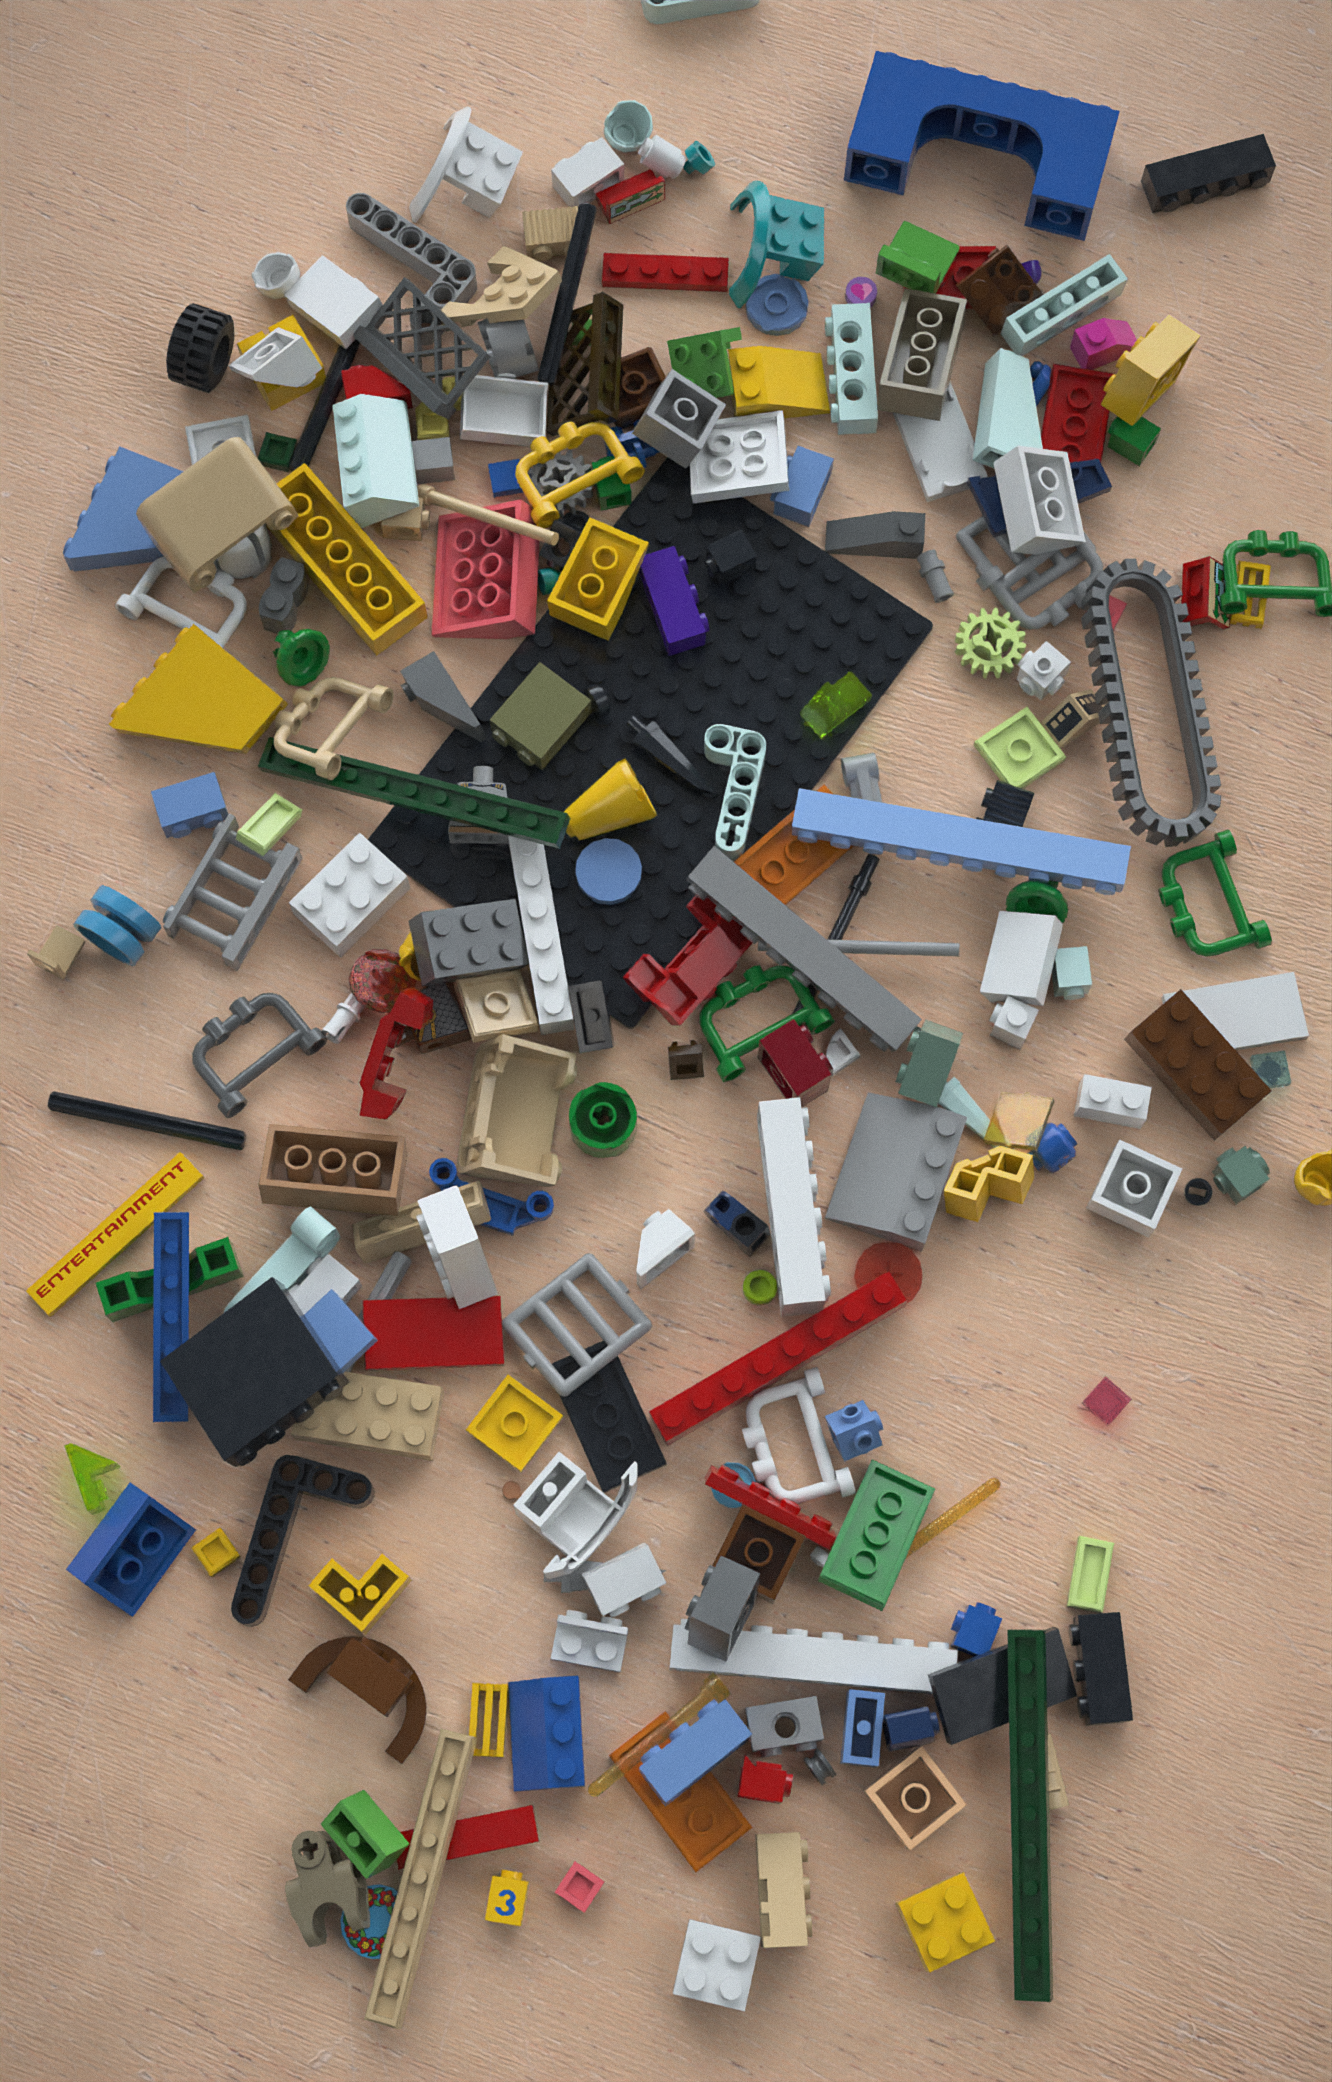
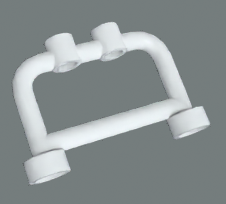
(137, 601)
(755, 1438)

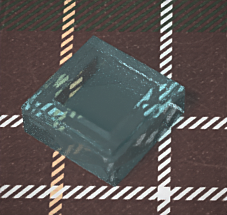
(1272, 1068)

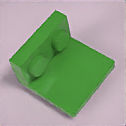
(916, 258)
(705, 360)

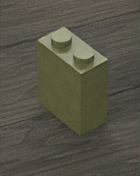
(540, 716)

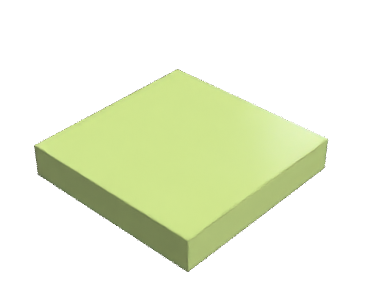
(1020, 749)

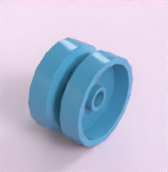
(117, 925)

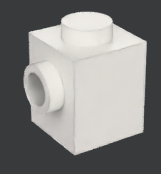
(1012, 1021)

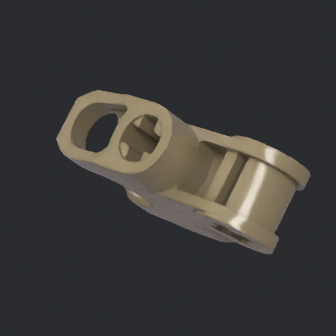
(324, 1882)

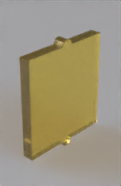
(1019, 1120)

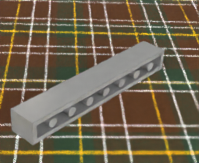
(803, 949)

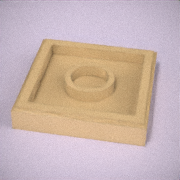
(496, 1005)

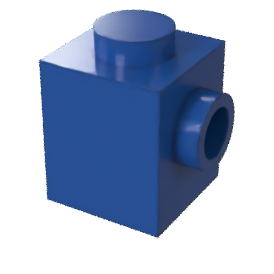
(975, 1629)

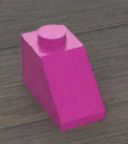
(1101, 342)

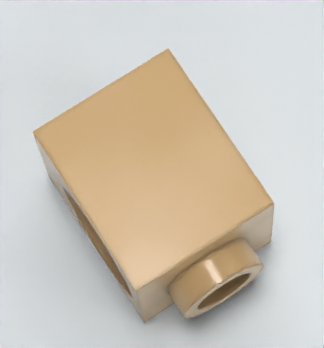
(408, 524)

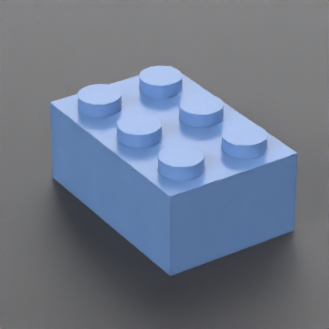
(693, 1750)

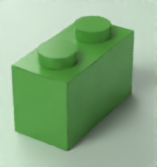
(365, 1834)

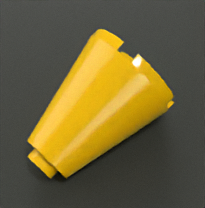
(610, 804)

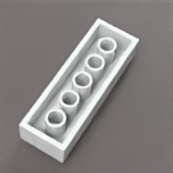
(791, 1207)

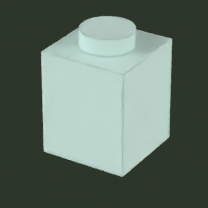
(1071, 973)

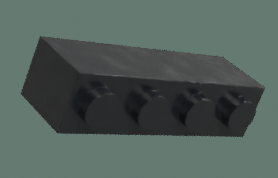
(1208, 173)

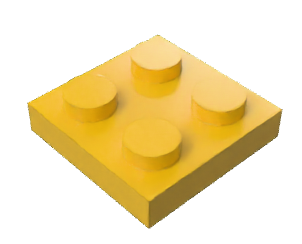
(514, 1423)

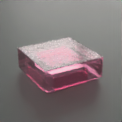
(1106, 1401)

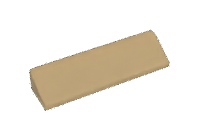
(390, 1234)

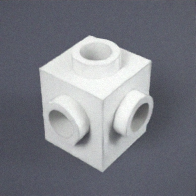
(1042, 671)

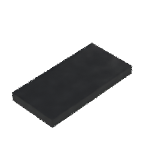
(610, 1422)
(976, 1695)

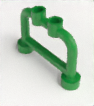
(1288, 545)
(1184, 925)
(728, 995)

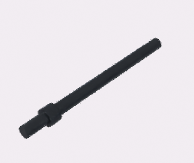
(858, 887)

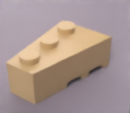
(783, 1890)

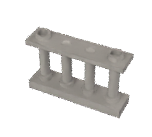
(250, 918)

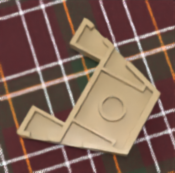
(513, 296)

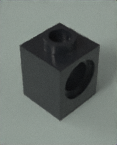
(565, 530)

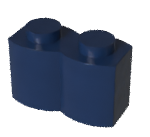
(910, 1728)

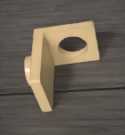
(58, 952)

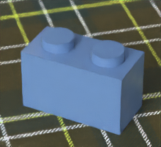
(807, 481)
(190, 805)
(862, 1728)

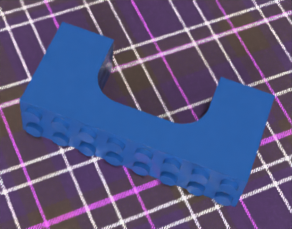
(921, 102)

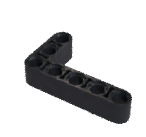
(283, 1525)

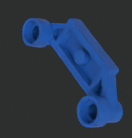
(505, 1212)

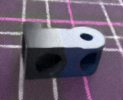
(737, 1222)

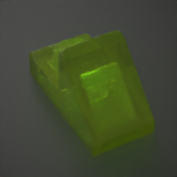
(835, 703)
(86, 1467)

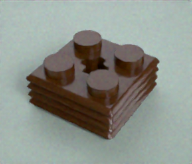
(644, 373)

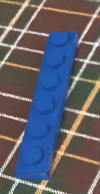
(169, 1309)

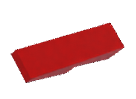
(487, 1833)

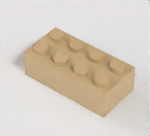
(378, 1417)

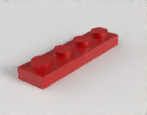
(665, 272)
(757, 1498)

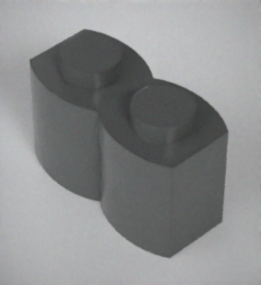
(285, 594)

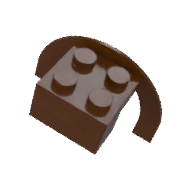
(377, 1677)

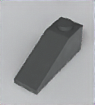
(877, 535)
(438, 695)

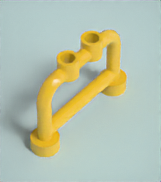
(571, 437)

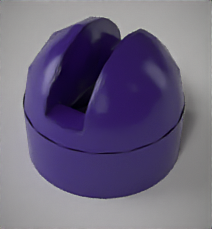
(1033, 269)

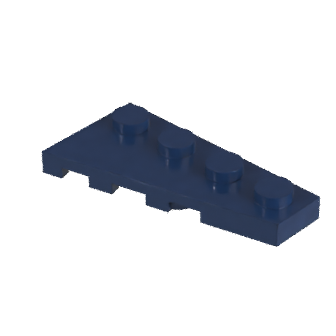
(1088, 479)

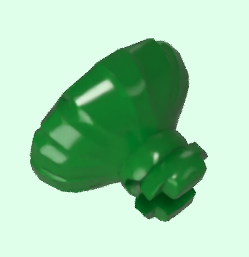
(301, 656)
(1038, 898)

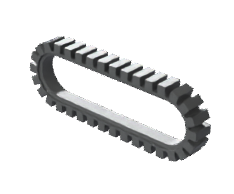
(1184, 691)

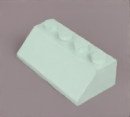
(375, 458)

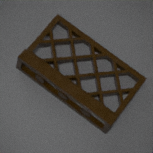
(603, 363)

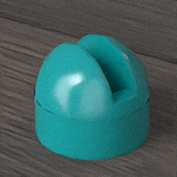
(547, 579)

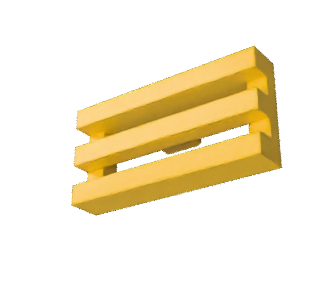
(1247, 619)
(489, 1688)

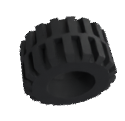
(200, 347)

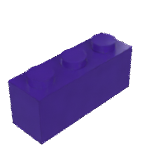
(673, 601)

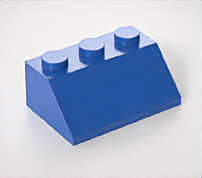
(131, 1549)
(546, 1733)

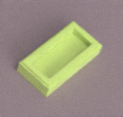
(269, 824)
(1090, 1574)

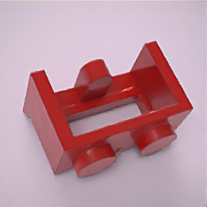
(764, 1781)

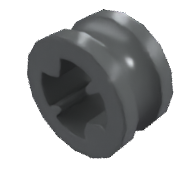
(819, 1767)

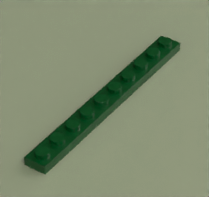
(427, 796)
(1030, 1815)

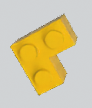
(361, 1600)

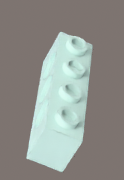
(1064, 306)
(855, 323)

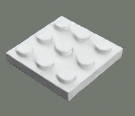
(741, 458)

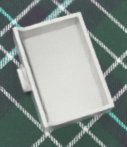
(333, 301)
(503, 410)
(1021, 957)

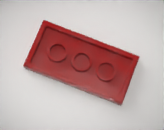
(1074, 413)
(433, 1333)

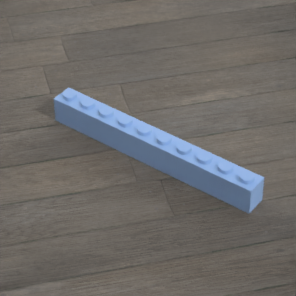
(960, 841)

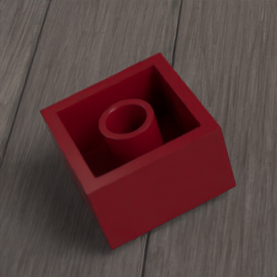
(795, 1063)

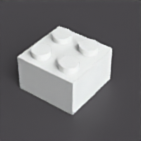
(1134, 1188)
(716, 1965)

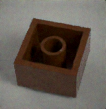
(762, 1547)

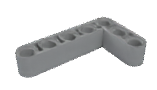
(418, 257)

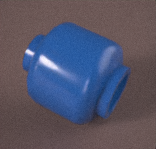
(1054, 1148)

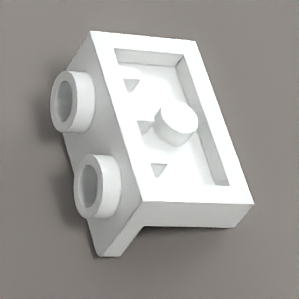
(589, 1642)

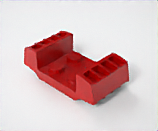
(381, 1098)

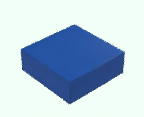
(503, 478)

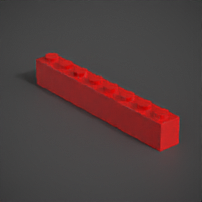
(778, 1358)

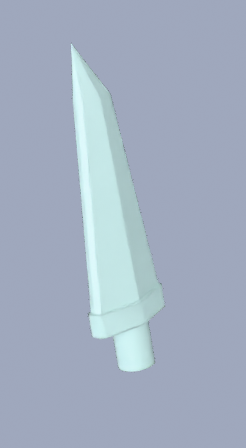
(957, 1100)

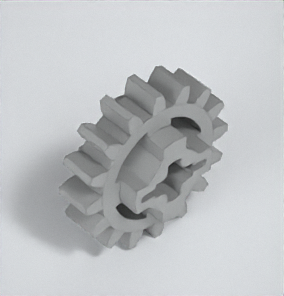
(558, 473)

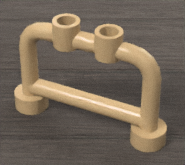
(324, 760)

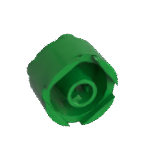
(589, 1107)

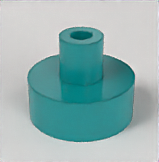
(698, 158)

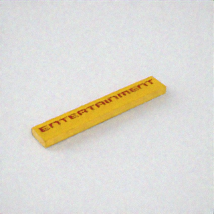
(114, 1234)

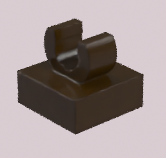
(685, 1061)

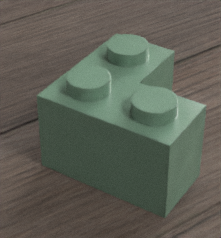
(930, 1064)

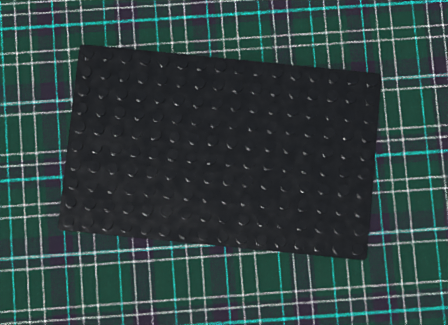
(765, 657)

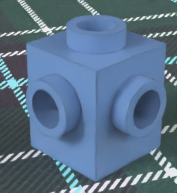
(855, 1430)

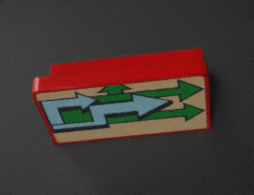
(631, 196)
(1201, 590)

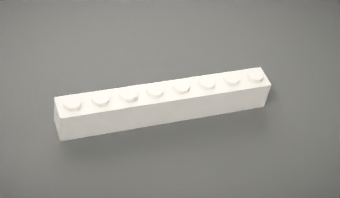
(819, 1660)

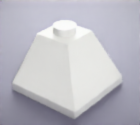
(279, 360)
(661, 1245)

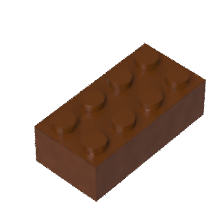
(1197, 1064)

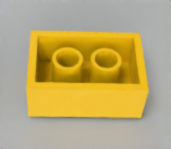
(1149, 369)

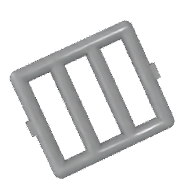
(1035, 581)
(589, 1365)

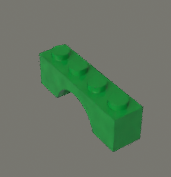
(133, 1291)

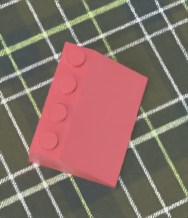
(485, 577)

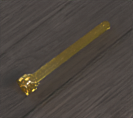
(954, 1514)
(712, 1689)

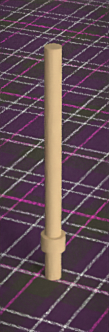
(431, 496)

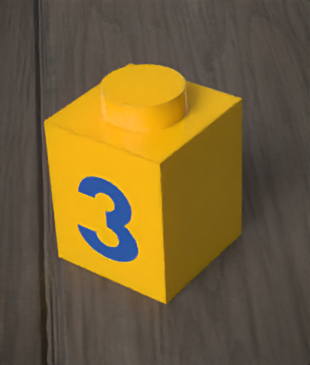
(507, 1898)

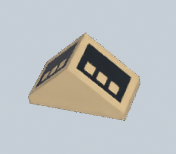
(1072, 717)

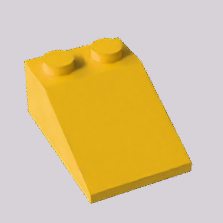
(777, 380)
(597, 579)

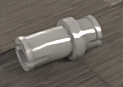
(932, 570)

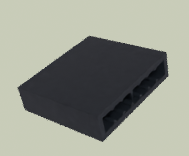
(254, 1373)

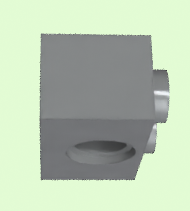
(802, 1712)

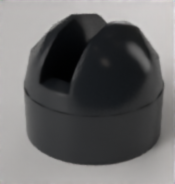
(1194, 1198)

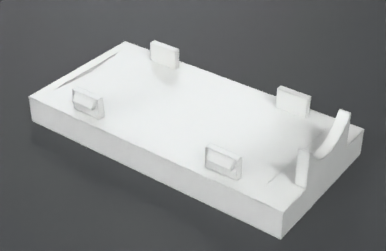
(941, 450)

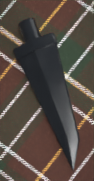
(660, 747)

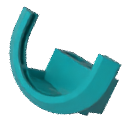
(781, 232)

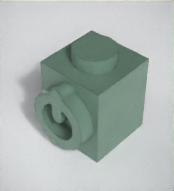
(1240, 1173)

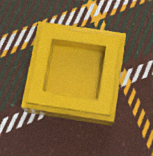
(216, 1552)

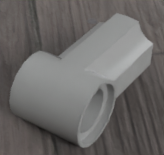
(862, 776)

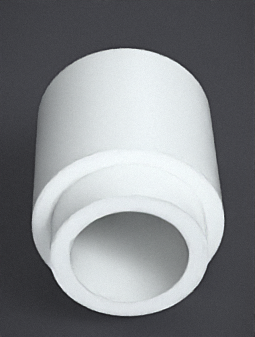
(661, 157)

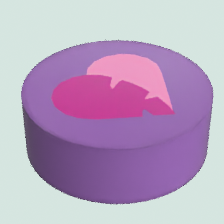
(861, 291)

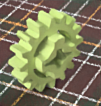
(980, 652)

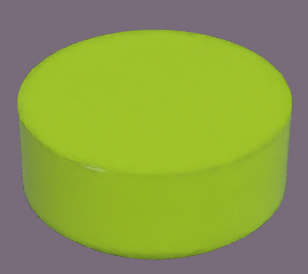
(759, 1287)

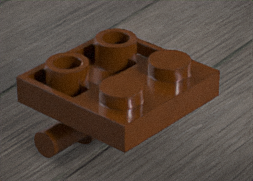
(999, 288)

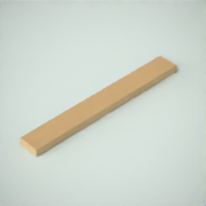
(420, 1879)

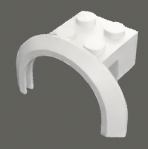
(472, 163)
(572, 1511)

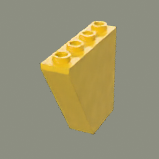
(199, 698)

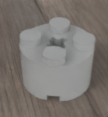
(508, 347)

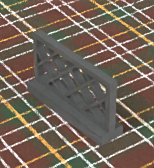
(411, 372)

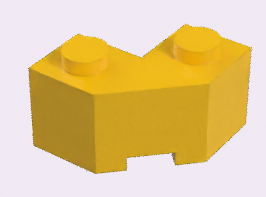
(1000, 1174)

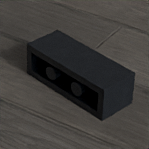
(1101, 1669)

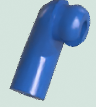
(1042, 379)

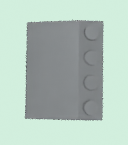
(896, 1169)

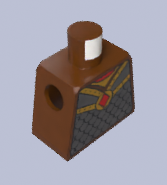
(446, 1023)

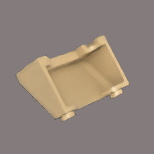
(213, 510)
(514, 1111)

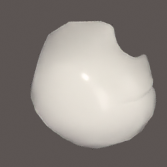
(276, 274)

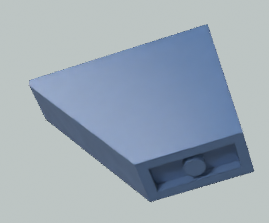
(110, 528)

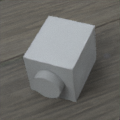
(433, 460)

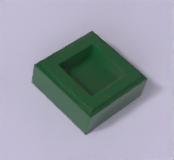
(277, 451)

